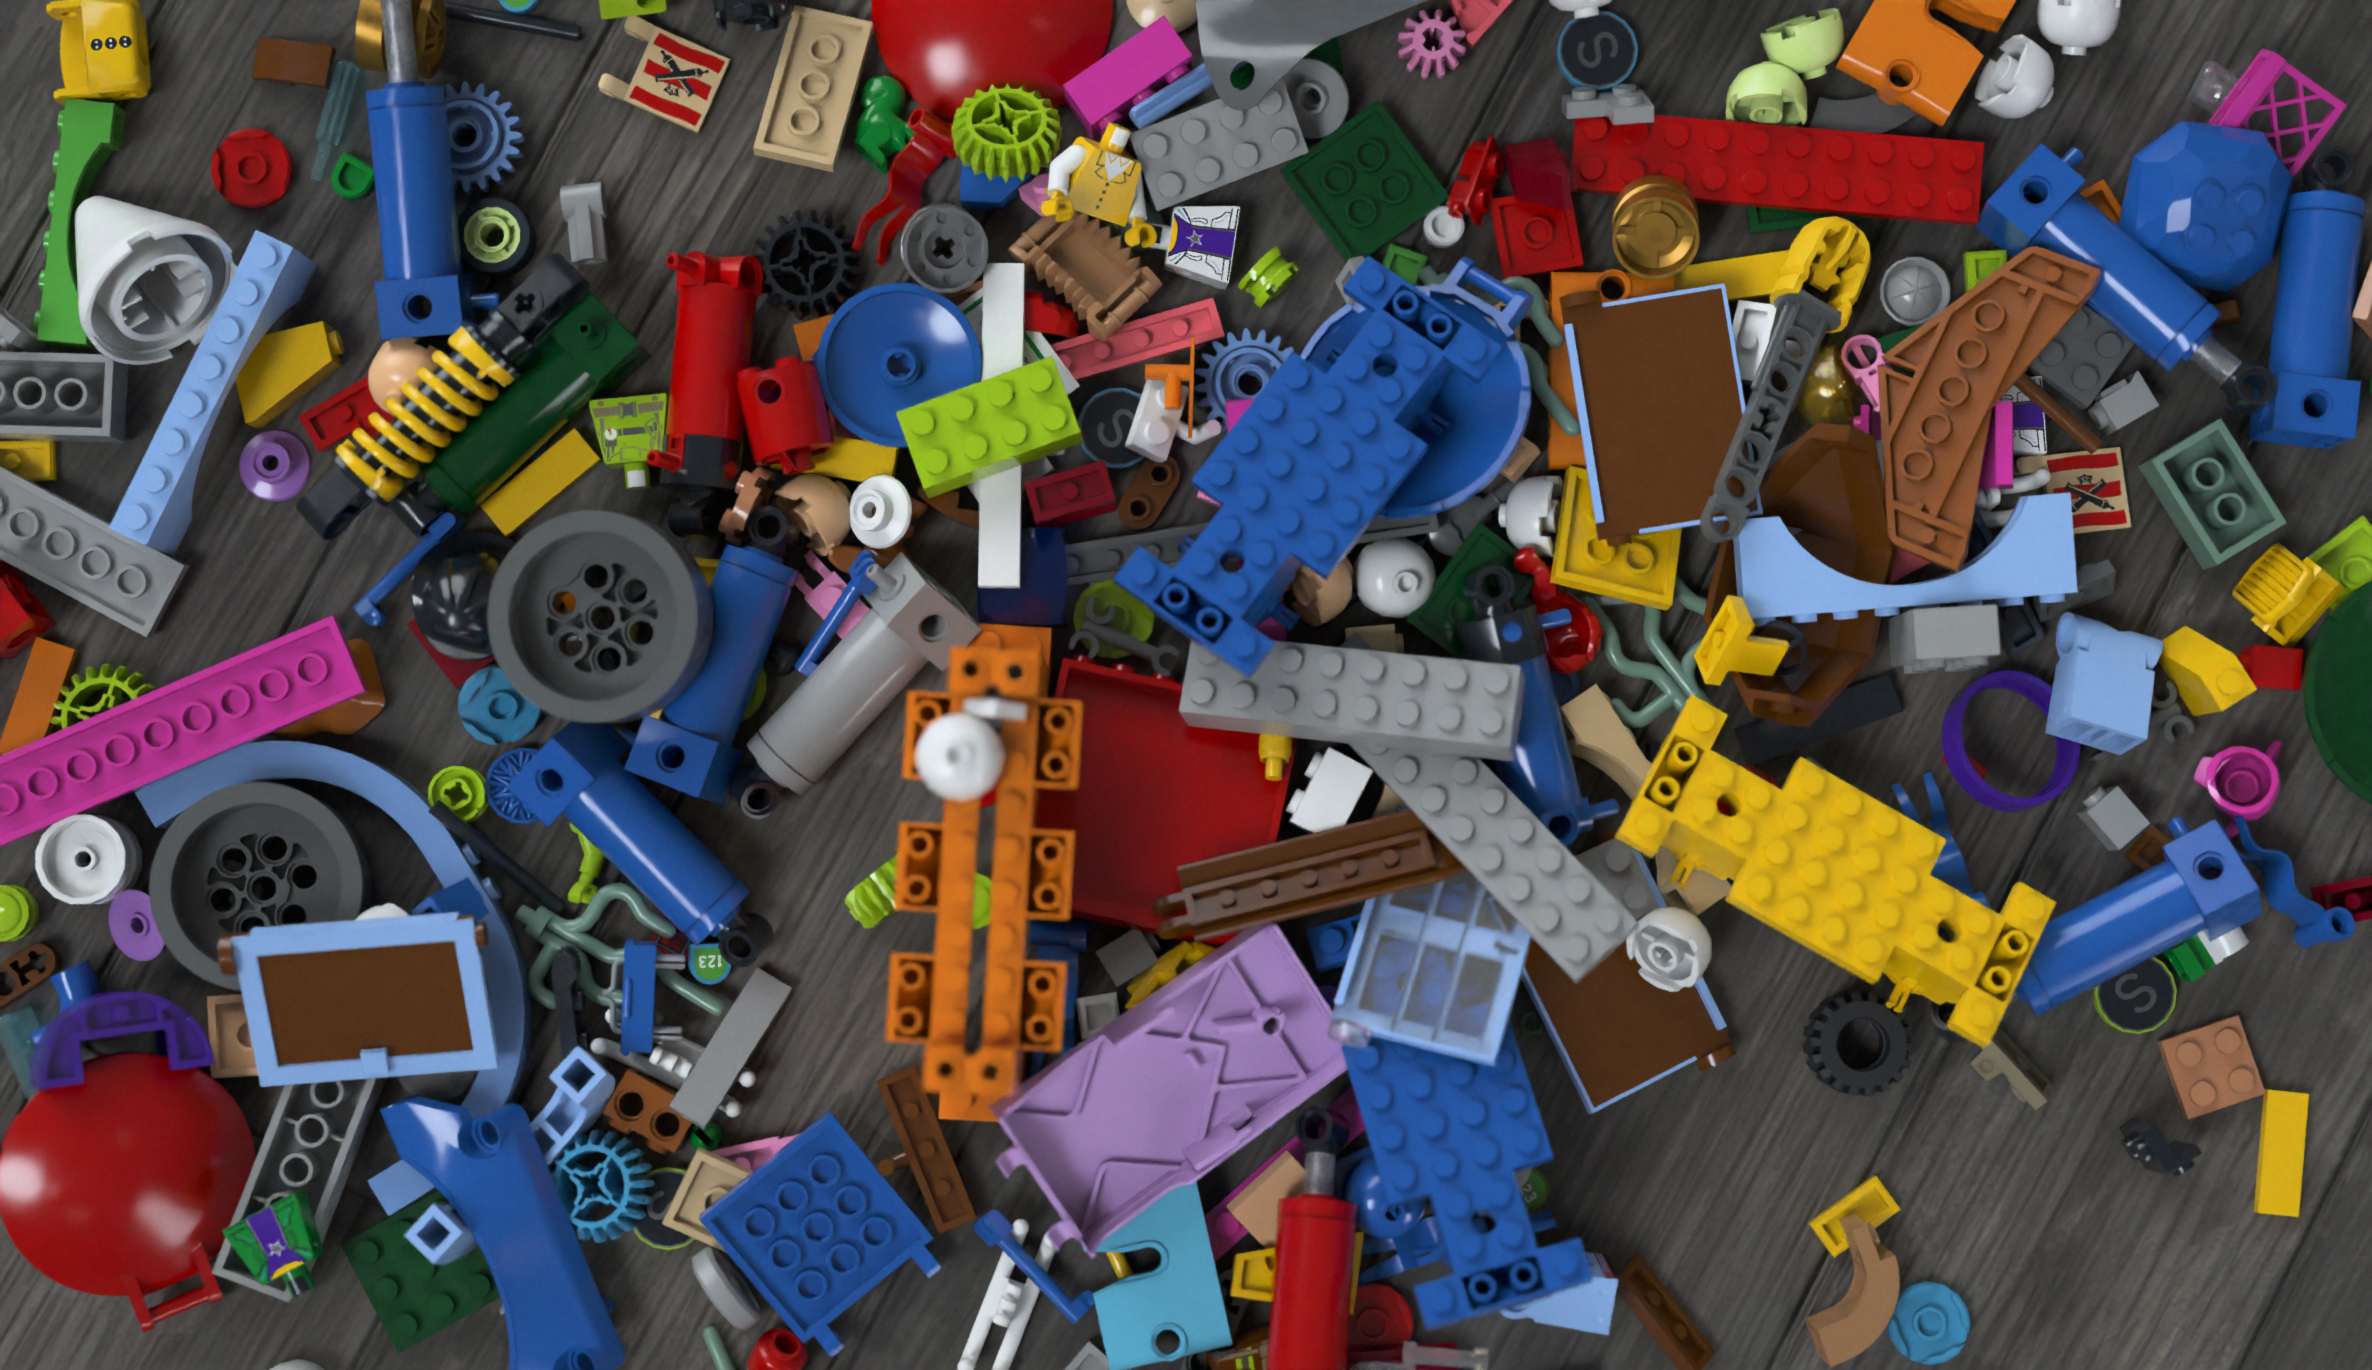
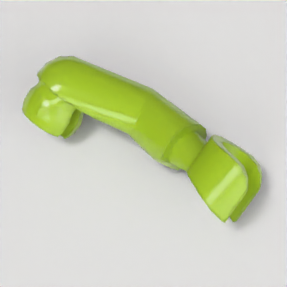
(590, 868)

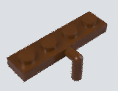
(925, 1150)

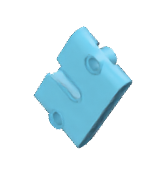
(1174, 1296)

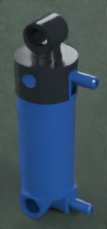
(1543, 764)

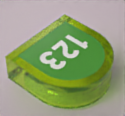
(1534, 1191)

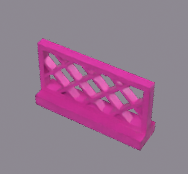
(2258, 83)

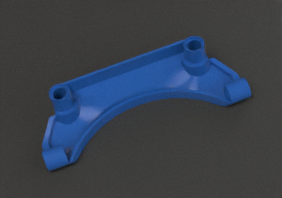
(511, 1205)

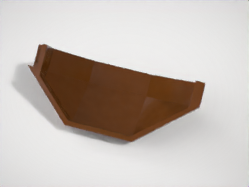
(1836, 494)

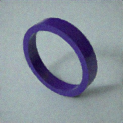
(2040, 694)

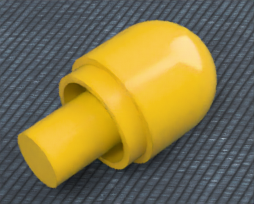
(1275, 752)

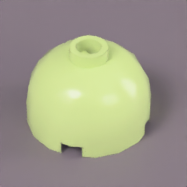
(1806, 43)
(1767, 96)

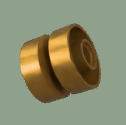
(1655, 227)

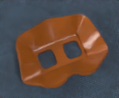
(351, 714)

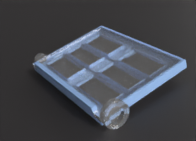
(1432, 971)

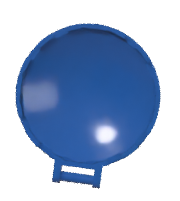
(1482, 418)

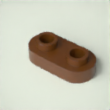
(1150, 493)

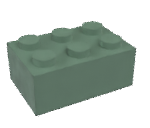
(2212, 494)

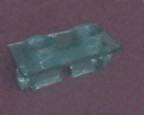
(18, 1045)

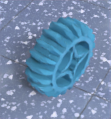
(627, 1200)

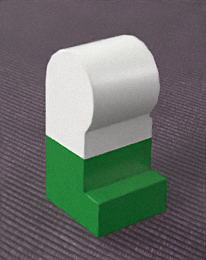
(2198, 954)

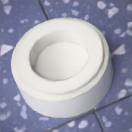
(1442, 229)

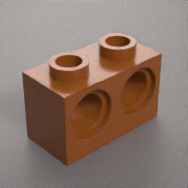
(656, 1102)

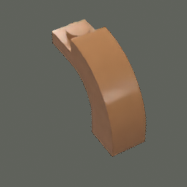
(1869, 1303)

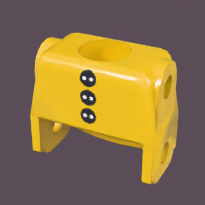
(102, 50)

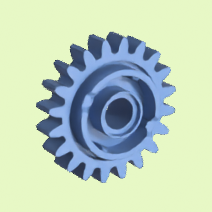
(493, 140)
(1231, 365)

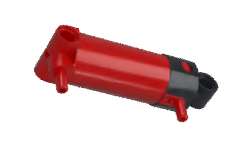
(704, 415)

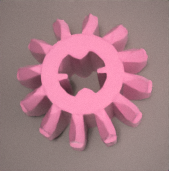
(1429, 28)

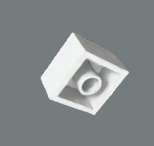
(1330, 793)

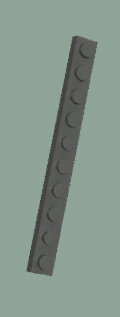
(1105, 557)

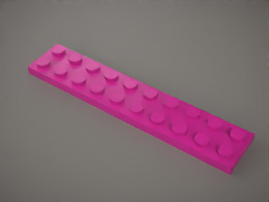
(175, 728)

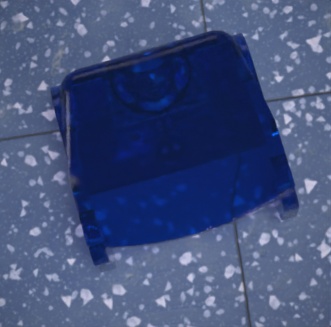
(1042, 584)

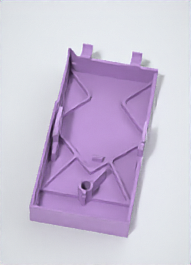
(1172, 1086)

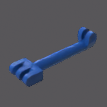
(443, 528)
(859, 584)
(995, 1229)

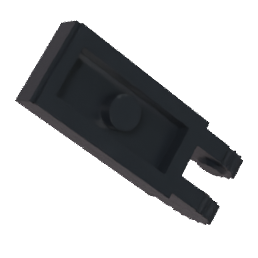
(569, 1001)

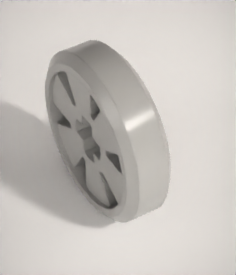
(726, 1288)

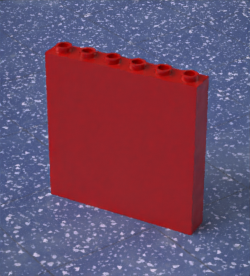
(1152, 795)

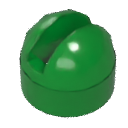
(713, 1131)

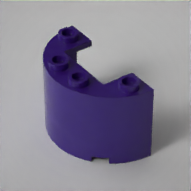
(107, 1014)

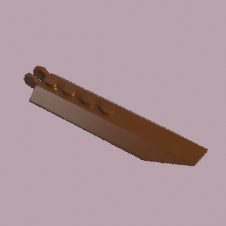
(1305, 876)

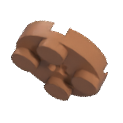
(752, 496)

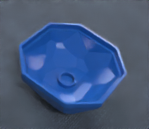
(2208, 203)

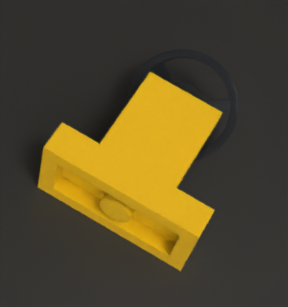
(1732, 649)

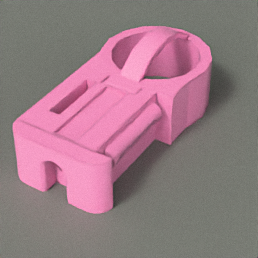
(1868, 375)

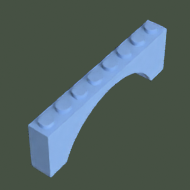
(161, 493)
(2025, 559)

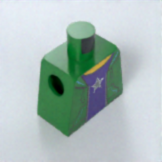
(279, 1242)

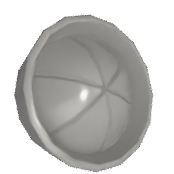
(1914, 291)

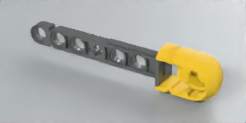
(1834, 244)

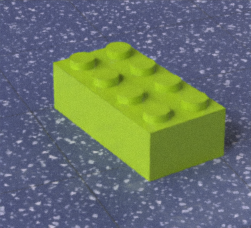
(990, 427)

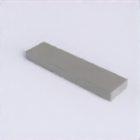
(730, 1048)

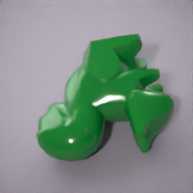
(879, 127)

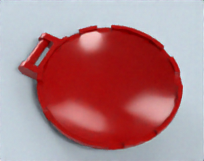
(959, 46)
(127, 1180)

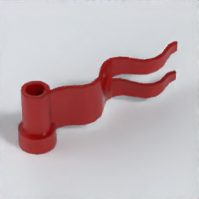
(906, 178)

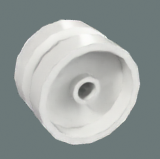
(64, 854)

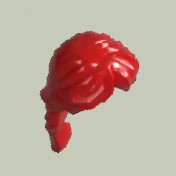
(1572, 644)

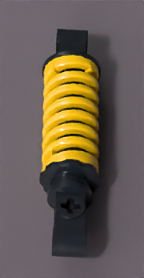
(479, 359)

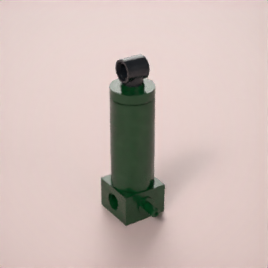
(565, 370)

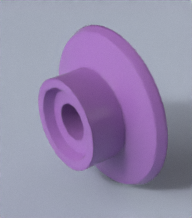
(292, 469)
(134, 926)

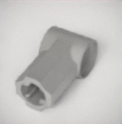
(584, 210)

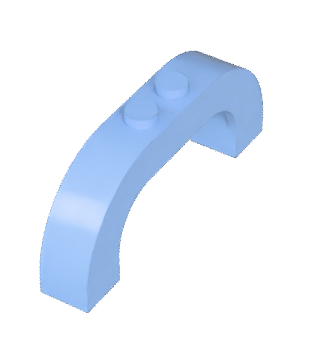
(574, 1108)

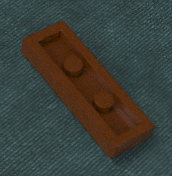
(1662, 1316)

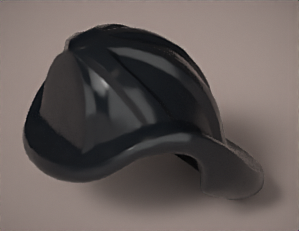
(454, 590)

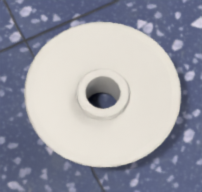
(891, 514)

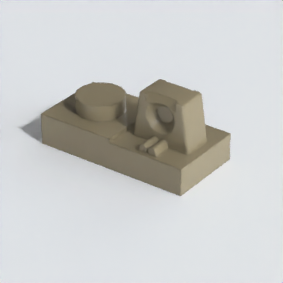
(2024, 1077)

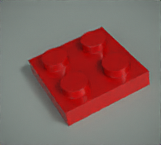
(1534, 238)

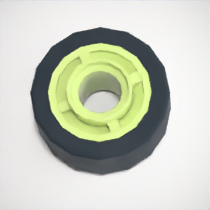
(511, 253)

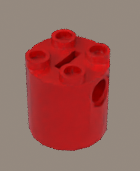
(785, 414)

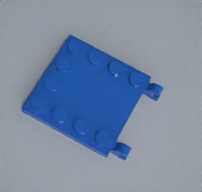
(818, 1229)

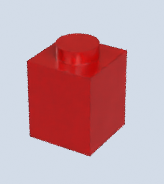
(2273, 667)

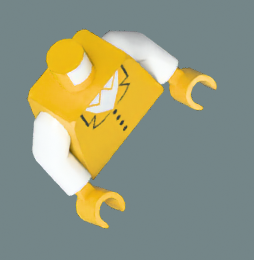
(1100, 183)

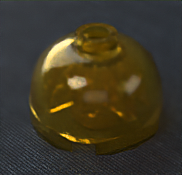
(1826, 392)

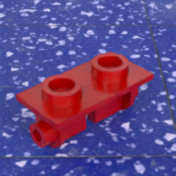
(1483, 166)

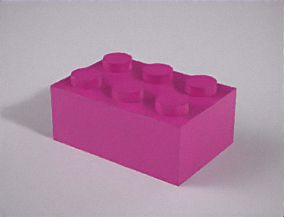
(1127, 77)

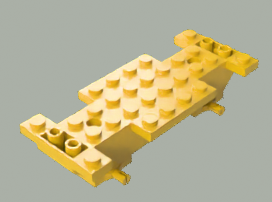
(1834, 874)

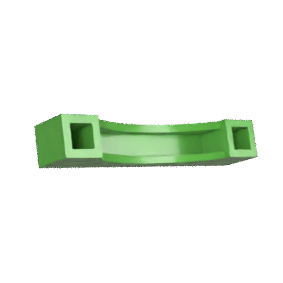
(88, 138)

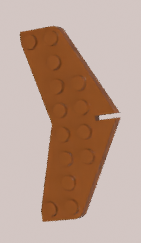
(1962, 368)

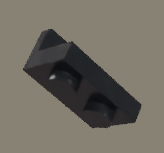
(2148, 1145)

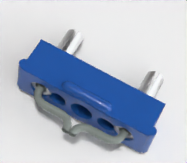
(639, 996)

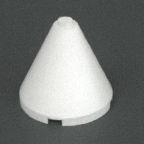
(146, 279)

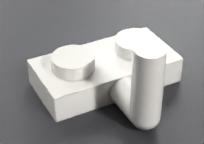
(1752, 332)
(1156, 427)

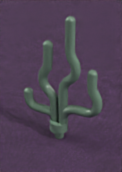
(1535, 364)
(1677, 683)
(557, 932)

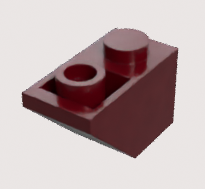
(1540, 173)

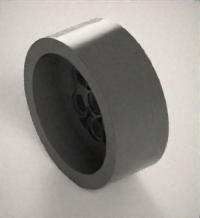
(532, 631)
(247, 816)

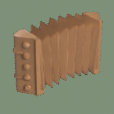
(1088, 268)

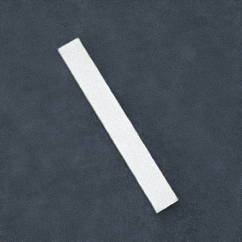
(1001, 493)

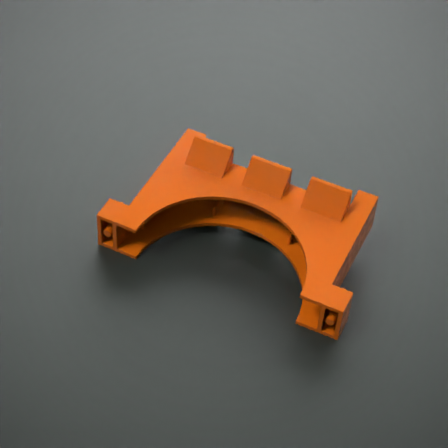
(1028, 881)

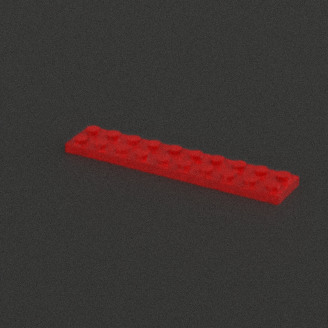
(1786, 167)

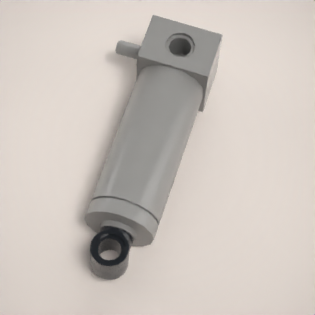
(905, 628)

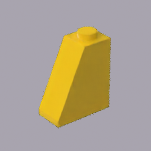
(285, 369)
(2203, 672)

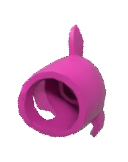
(2241, 782)

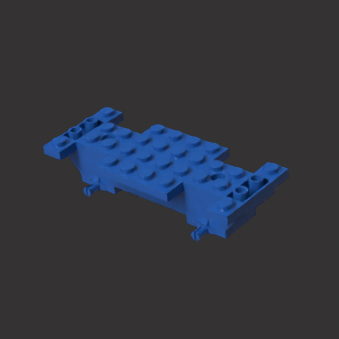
(1310, 468)
(1458, 1137)

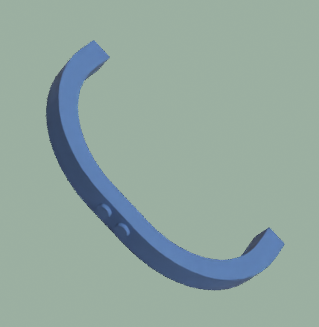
(450, 861)

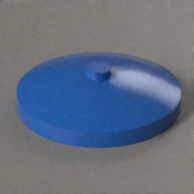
(891, 353)

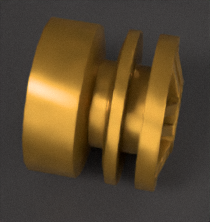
(429, 33)

